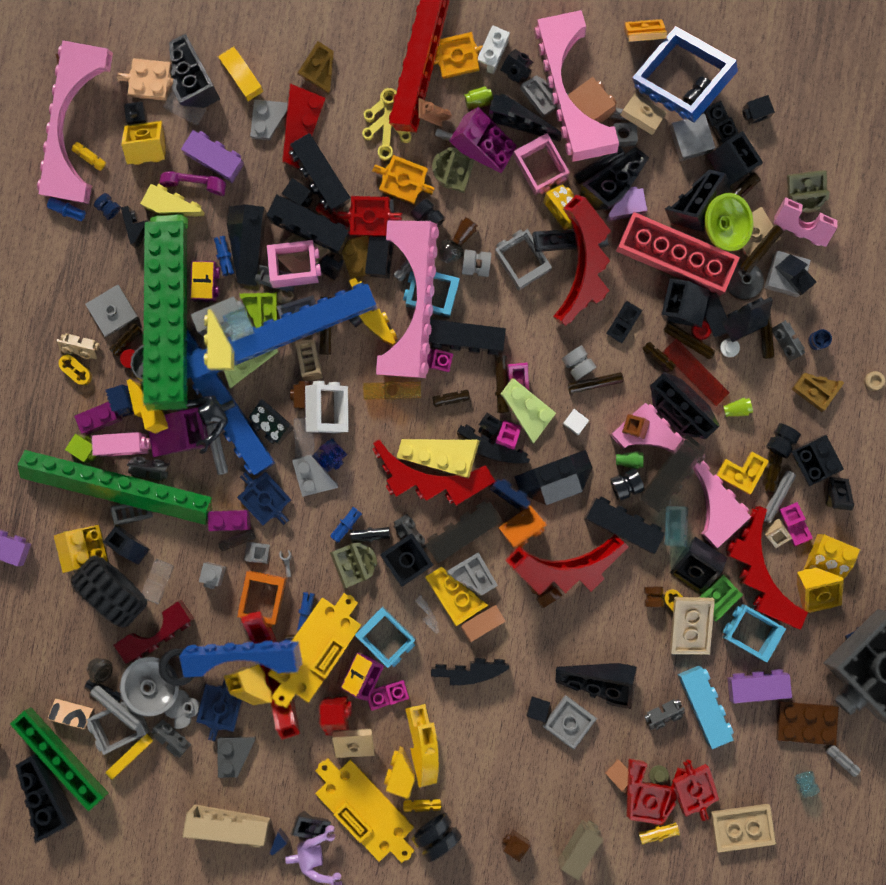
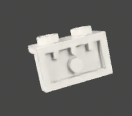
(493, 48)

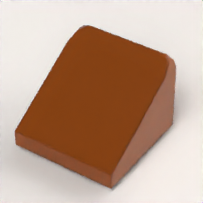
(636, 426)

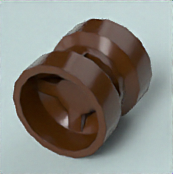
(653, 601)

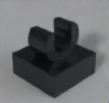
(135, 112)
(331, 267)
(490, 423)

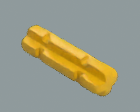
(88, 156)
(422, 805)

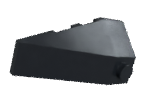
(190, 79)
(515, 116)
(246, 236)
(608, 681)

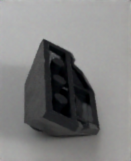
(682, 407)
(556, 479)

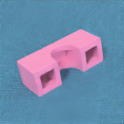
(818, 231)

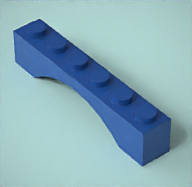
(279, 656)

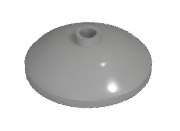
(160, 694)

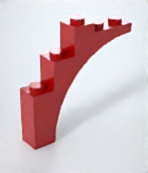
(587, 285)
(404, 478)
(749, 551)
(566, 573)
(284, 718)

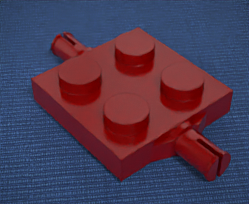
(369, 215)
(695, 790)

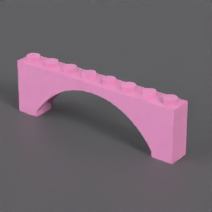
(76, 67)
(583, 135)
(418, 244)
(723, 512)

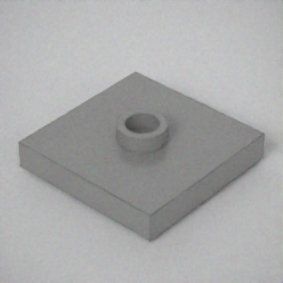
(111, 310)
(569, 722)

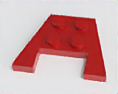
(647, 800)

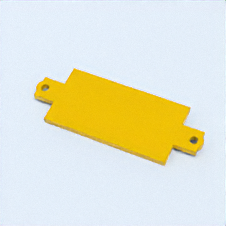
(321, 644)
(364, 810)

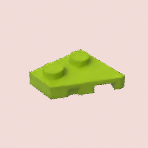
(261, 307)

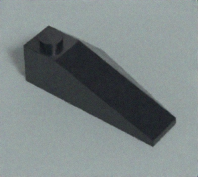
(614, 181)

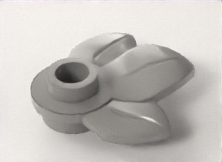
(180, 710)

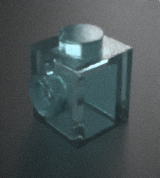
(237, 324)

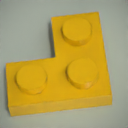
(743, 477)

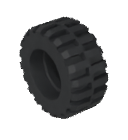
(109, 591)

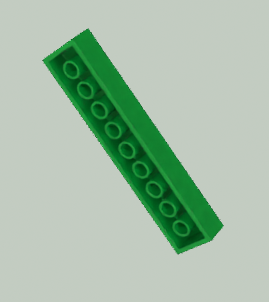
(165, 316)

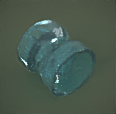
(807, 784)

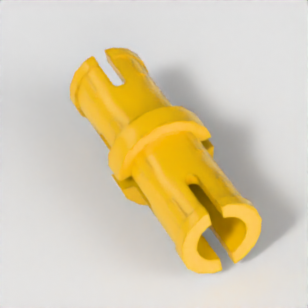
(659, 833)

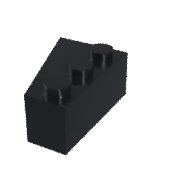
(692, 207)

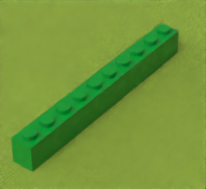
(114, 487)

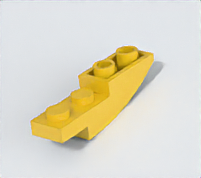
(377, 322)
(425, 745)

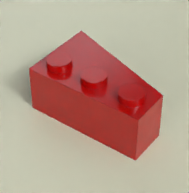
(335, 714)

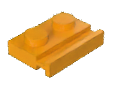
(645, 30)

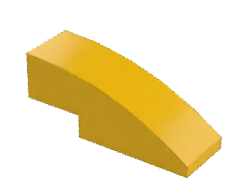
(241, 74)
(153, 420)

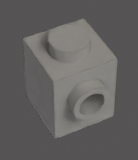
(212, 575)

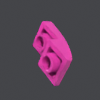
(439, 360)
(388, 695)

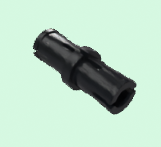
(370, 534)

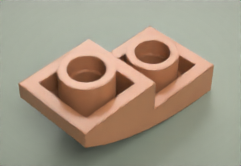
(483, 623)

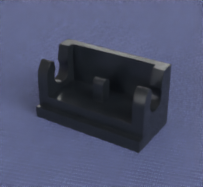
(379, 257)

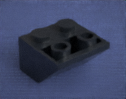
(735, 158)
(685, 303)
(748, 318)
(817, 460)

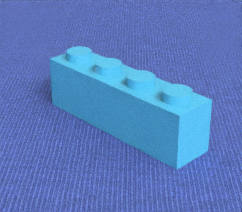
(705, 706)

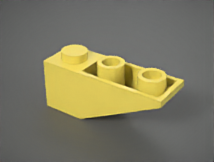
(163, 203)
(219, 350)

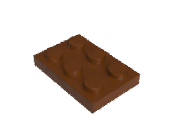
(807, 723)

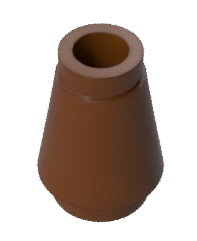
(464, 231)

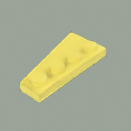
(445, 455)

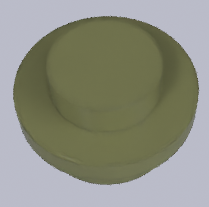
(659, 775)

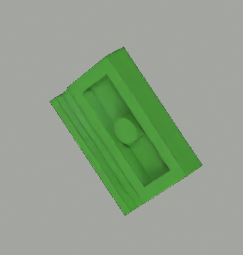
(724, 594)

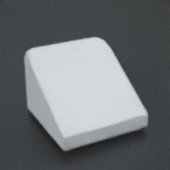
(575, 422)

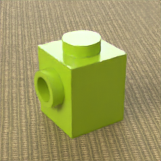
(81, 448)

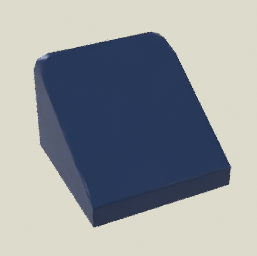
(280, 841)

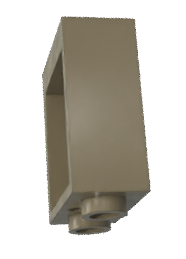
(580, 849)

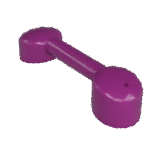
(214, 184)

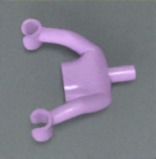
(310, 856)

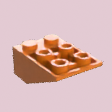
(522, 526)

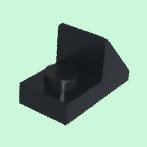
(135, 230)
(796, 274)
(839, 494)
(309, 826)

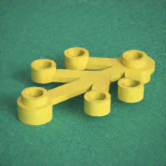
(383, 121)

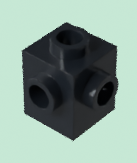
(517, 66)

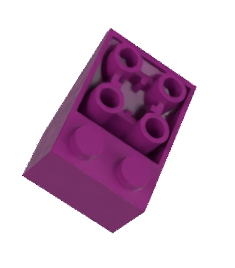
(483, 140)
(181, 435)

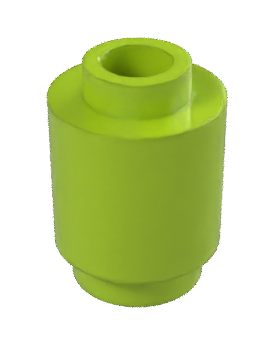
(478, 98)

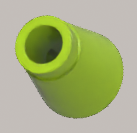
(738, 408)

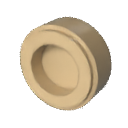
(874, 381)

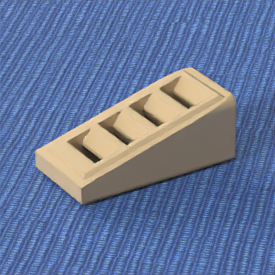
(312, 375)

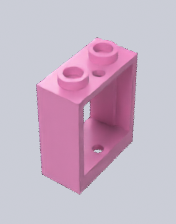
(531, 148)
(298, 278)
(120, 444)

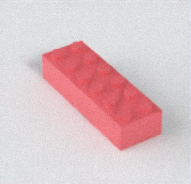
(677, 254)

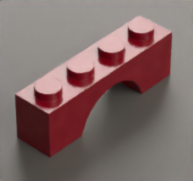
(174, 618)

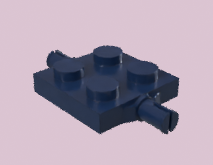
(264, 498)
(218, 709)

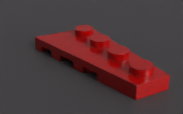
(301, 119)

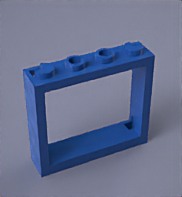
(702, 50)

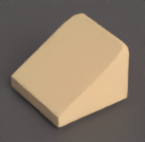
(777, 533)

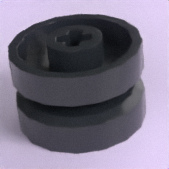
(436, 837)

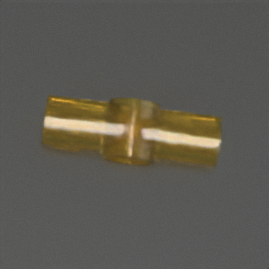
(406, 390)

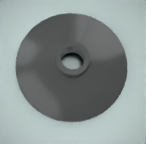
(742, 289)

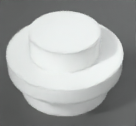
(729, 349)

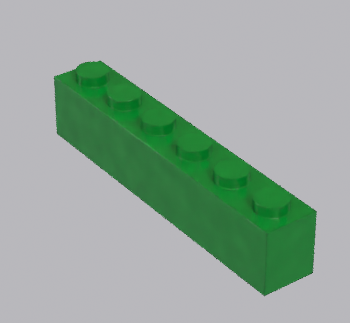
(59, 758)

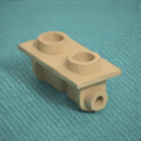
(70, 345)

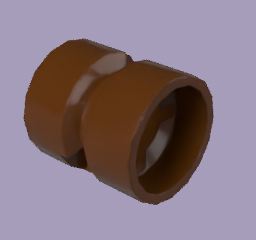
(548, 596)

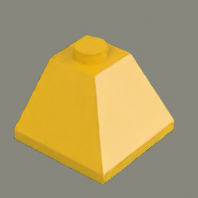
(819, 589)

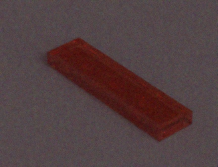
(696, 372)

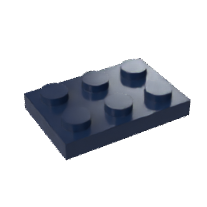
(504, 490)

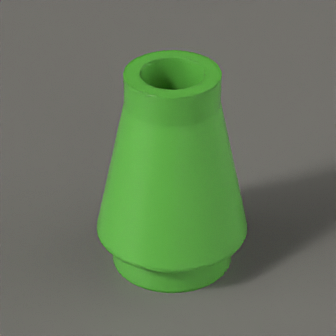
(631, 459)

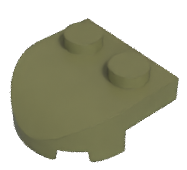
(452, 169)
(808, 189)
(354, 563)

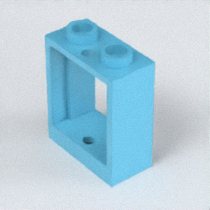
(446, 311)
(769, 644)
(395, 658)

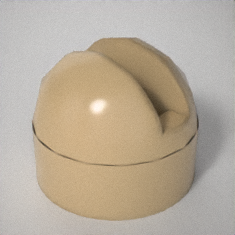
(285, 297)

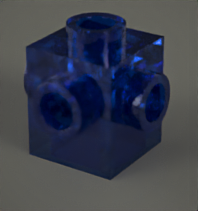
(330, 455)

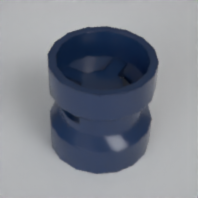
(107, 206)
(823, 337)

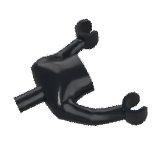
(211, 413)

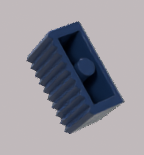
(120, 400)

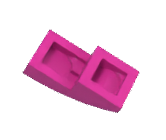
(508, 434)
(795, 524)

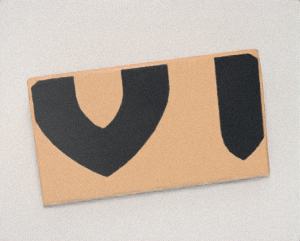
(70, 713)

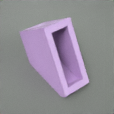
(632, 202)

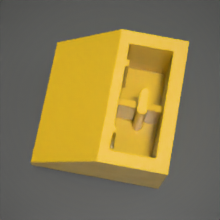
(78, 546)
(249, 685)
(402, 776)

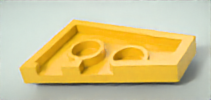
(455, 597)

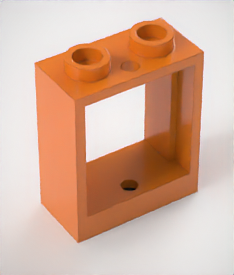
(265, 578)

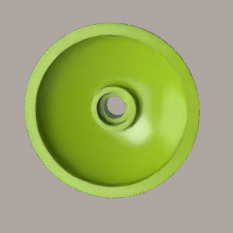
(729, 222)

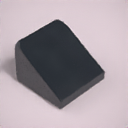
(538, 709)

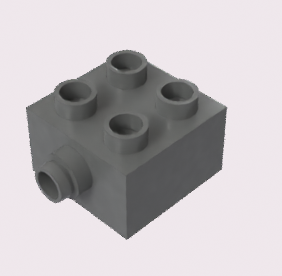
(862, 668)

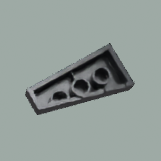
(308, 225)
(44, 798)

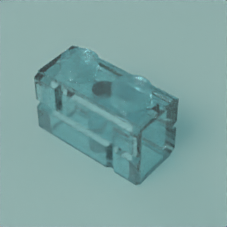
(676, 526)

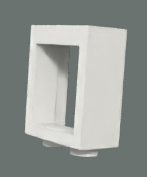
(313, 407)

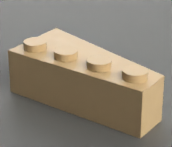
(226, 826)

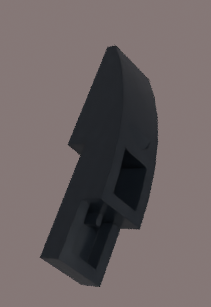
(494, 452)
(478, 672)

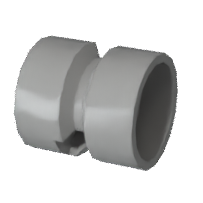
(470, 262)
(579, 363)

